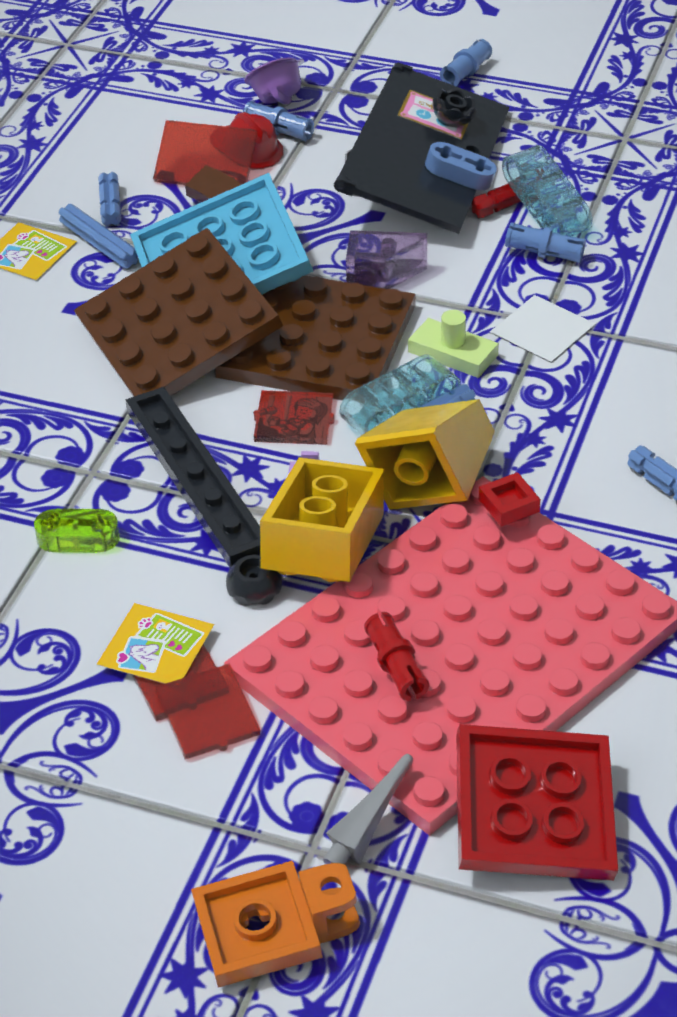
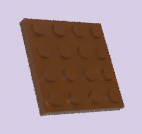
(178, 317)
(329, 339)

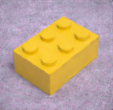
(322, 519)

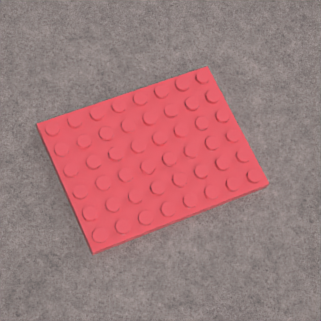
(502, 623)

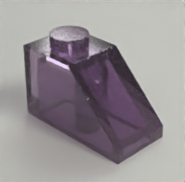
(385, 257)

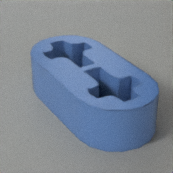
(460, 166)

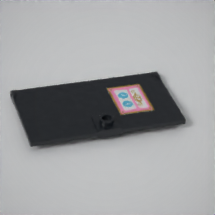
(394, 144)

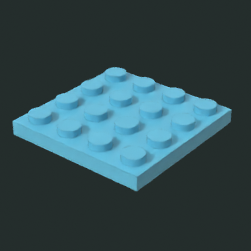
(248, 225)

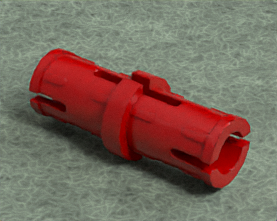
(396, 656)

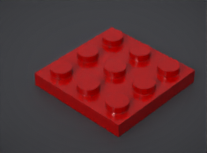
(535, 803)

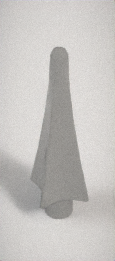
(356, 829)

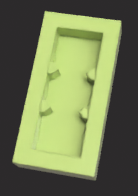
(453, 345)

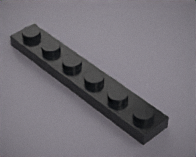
(196, 475)

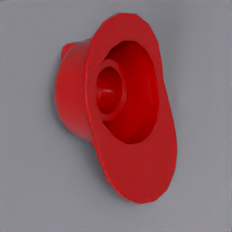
(267, 148)

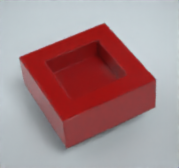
(509, 499)

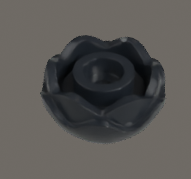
(454, 108)
(251, 583)

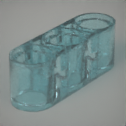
(546, 191)
(396, 391)

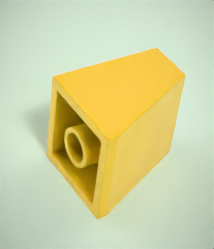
(429, 453)

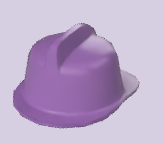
(276, 80)

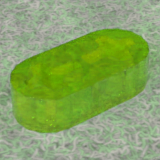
(76, 530)

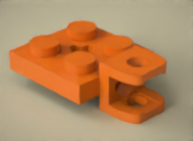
(295, 915)

